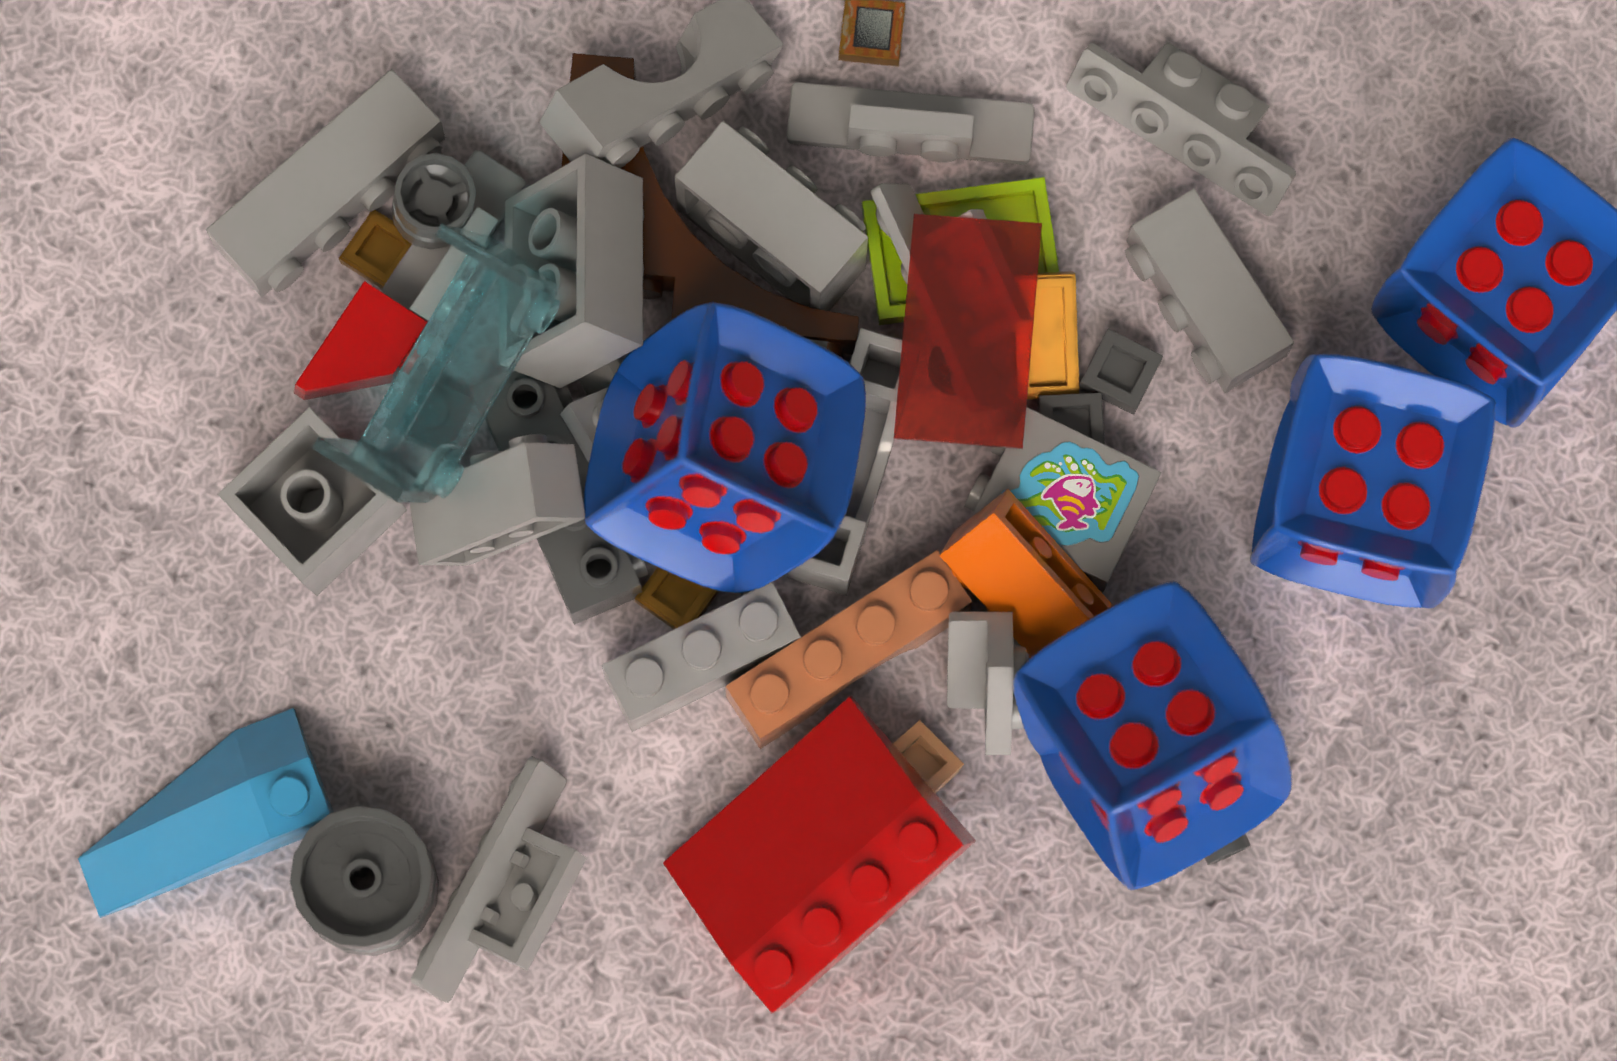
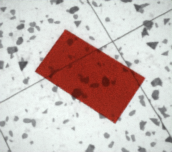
(968, 331)

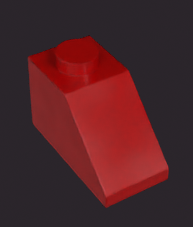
(362, 347)

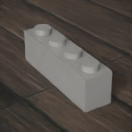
(326, 185)

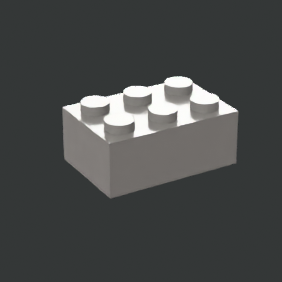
(771, 218)
(588, 239)

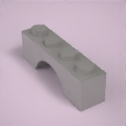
(614, 116)
(878, 361)

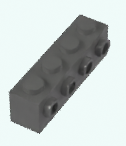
(585, 567)

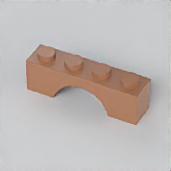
(845, 648)

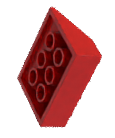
(816, 855)

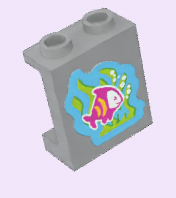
(1074, 489)

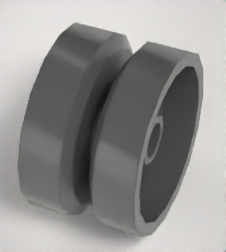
(347, 847)

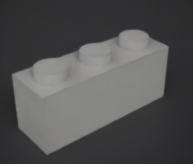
(1207, 292)
(500, 503)
(699, 656)

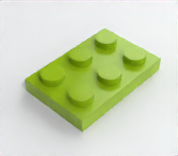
(1005, 201)

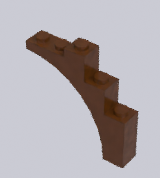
(684, 265)

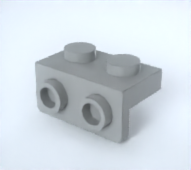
(983, 672)

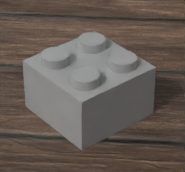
(309, 506)

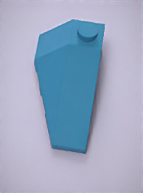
(226, 808)

